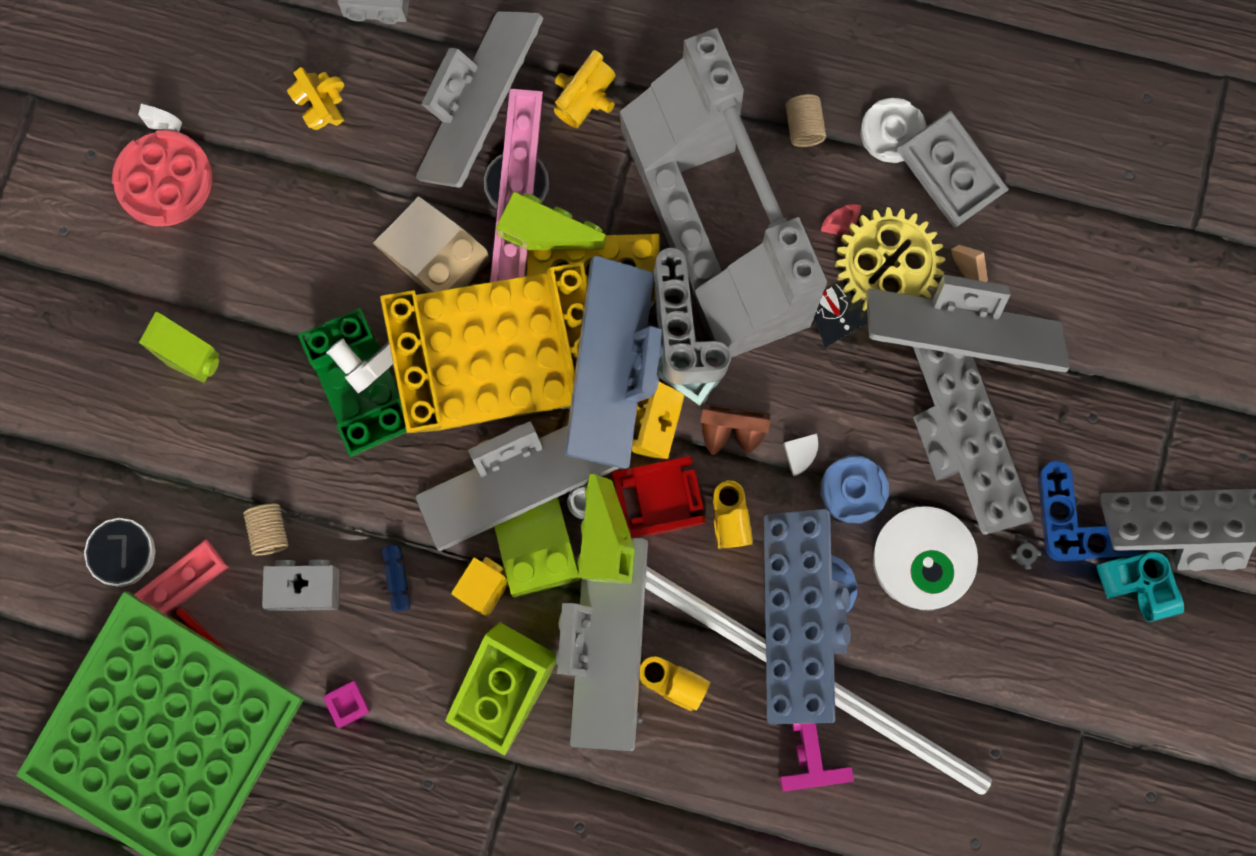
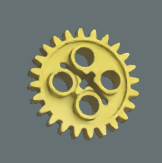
(868, 242)

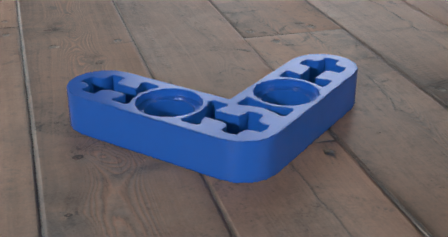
(1069, 527)

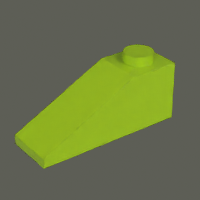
(180, 348)

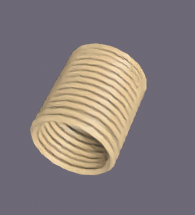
(805, 120)
(265, 529)

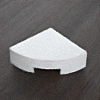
(159, 119)
(801, 453)

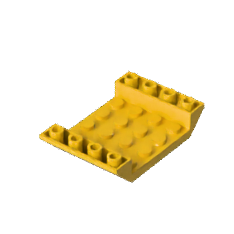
(486, 348)

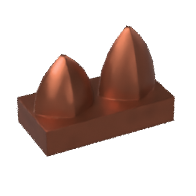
(719, 421)

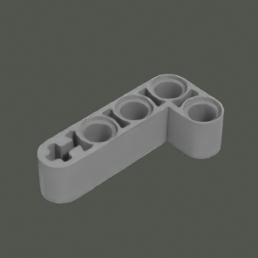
(681, 317)

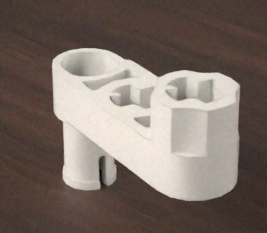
(360, 373)

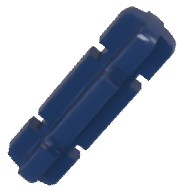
(396, 578)

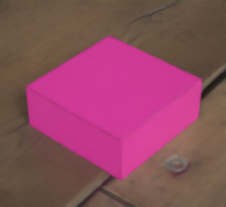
(346, 704)

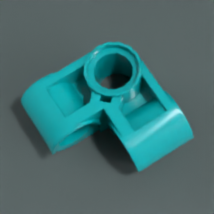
(1156, 596)

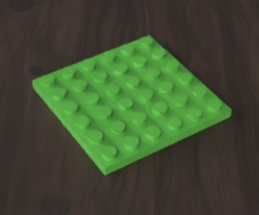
(159, 734)

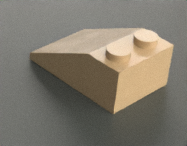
(432, 248)

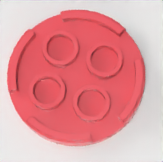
(162, 178)

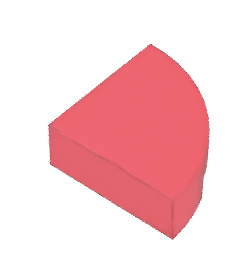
(840, 220)

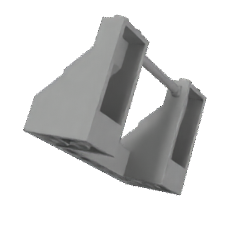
(688, 121)

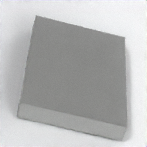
(952, 169)

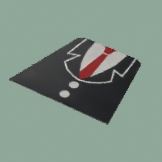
(838, 315)

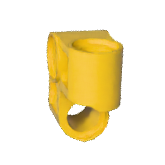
(731, 522)
(677, 684)

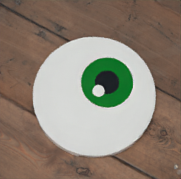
(925, 558)

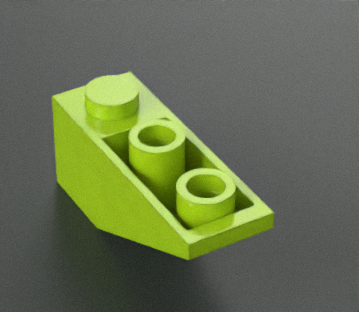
(541, 228)
(606, 541)

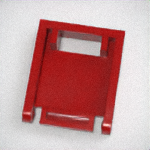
(663, 495)

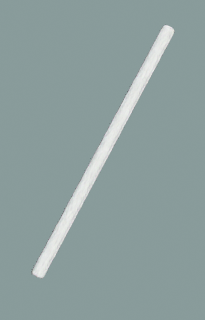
(843, 698)

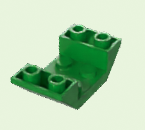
(362, 417)

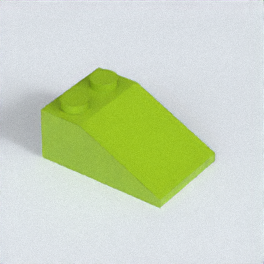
(536, 550)
(501, 687)

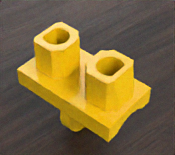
(322, 93)

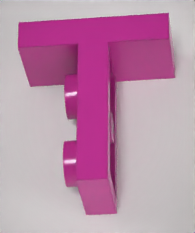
(809, 756)

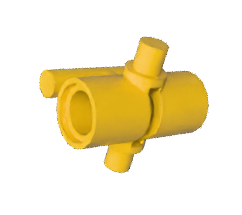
(584, 91)

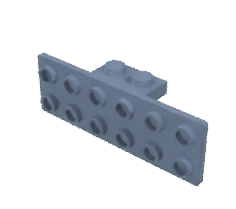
(613, 363)
(802, 618)

